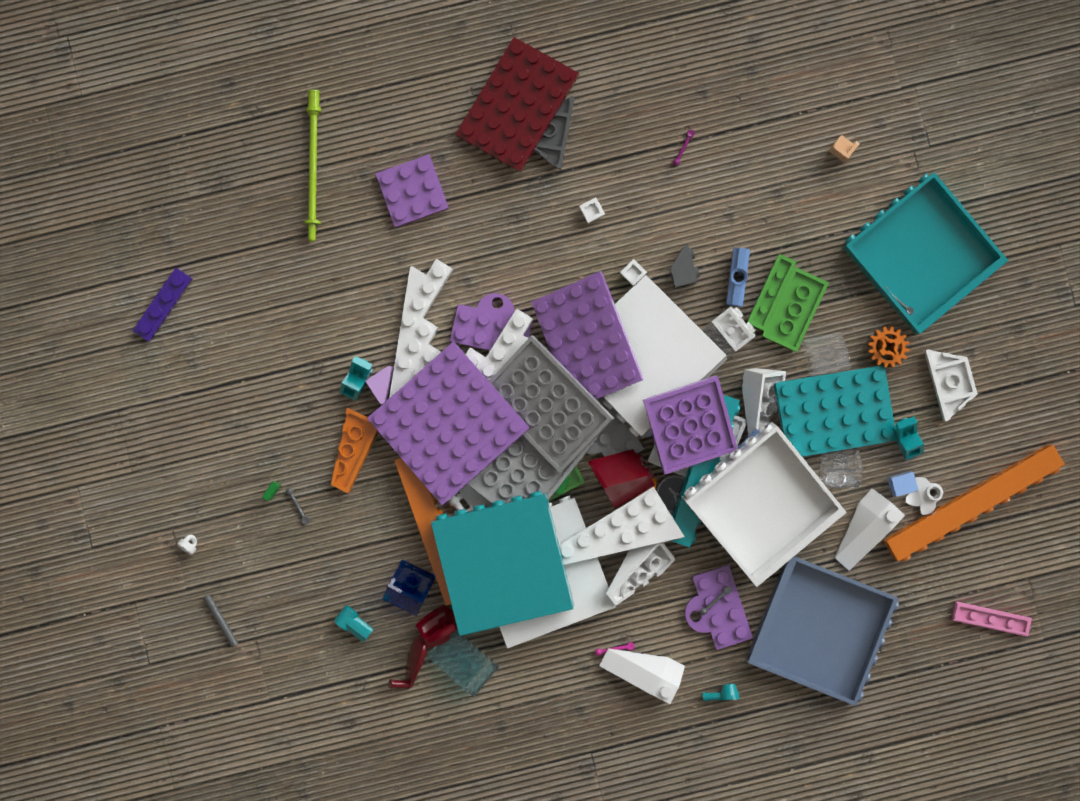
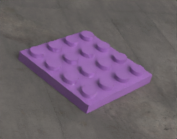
(690, 424)

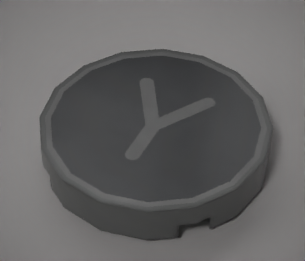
(669, 490)

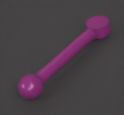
(690, 134)

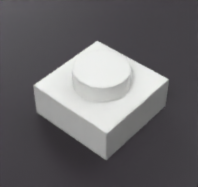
(592, 210)
(633, 272)

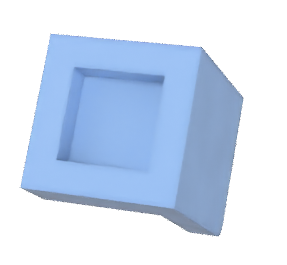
(902, 484)

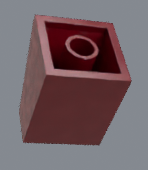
(622, 476)

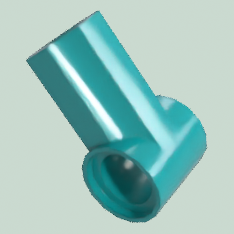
(349, 620)

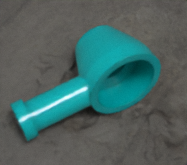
(728, 692)

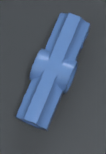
(739, 264)

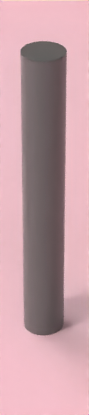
(220, 620)

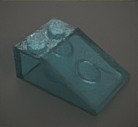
(463, 663)

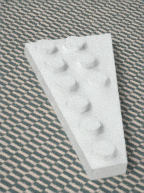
(632, 526)

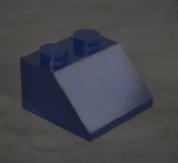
(409, 587)

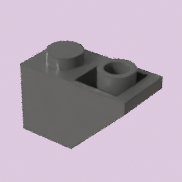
(683, 269)

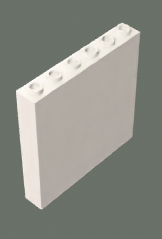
(666, 347)
(764, 503)
(584, 577)

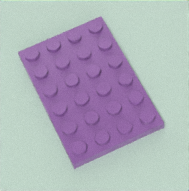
(588, 336)

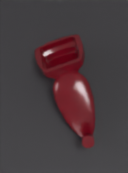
(434, 630)

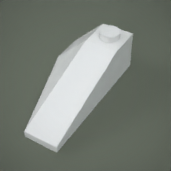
(760, 396)
(870, 524)
(637, 569)
(651, 673)

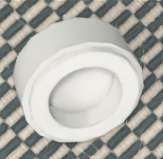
(184, 544)

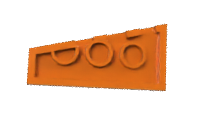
(354, 447)

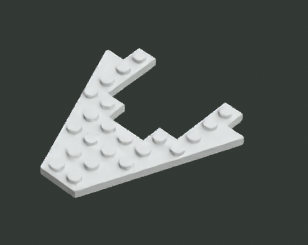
(416, 332)

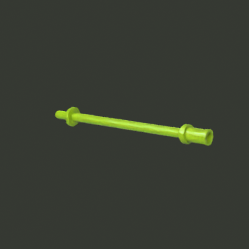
(313, 110)

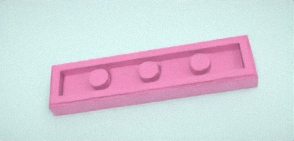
(991, 619)

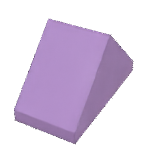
(380, 384)

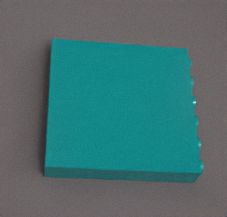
(924, 252)
(502, 563)

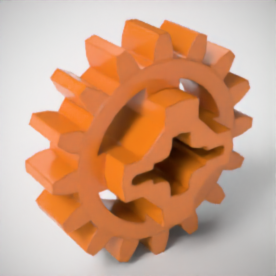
(893, 352)

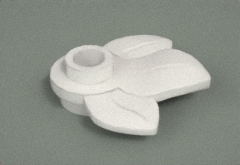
(922, 496)

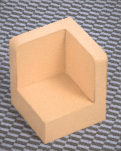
(843, 148)

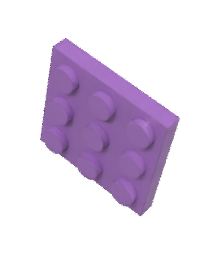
(412, 191)

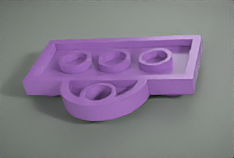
(484, 324)
(724, 619)

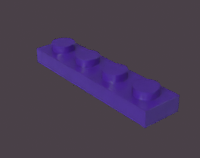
(162, 304)

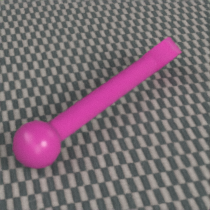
(630, 646)

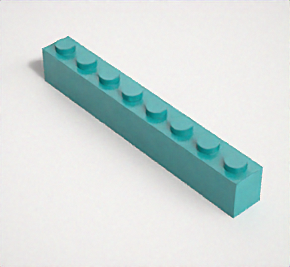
(683, 514)

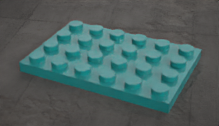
(836, 410)

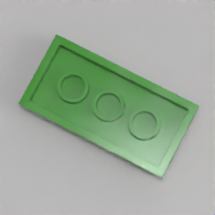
(795, 309)

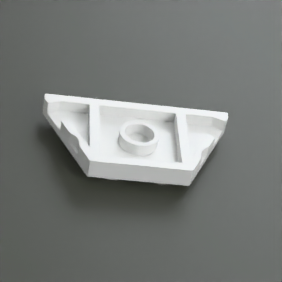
(951, 381)

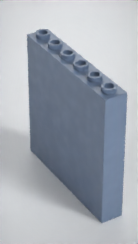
(822, 630)

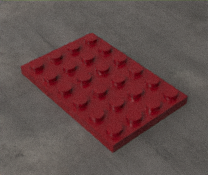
(517, 104)

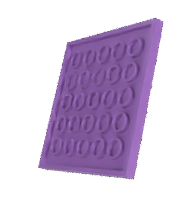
(448, 423)

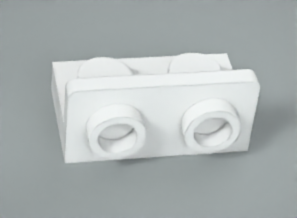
(734, 328)

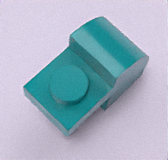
(356, 378)
(908, 438)

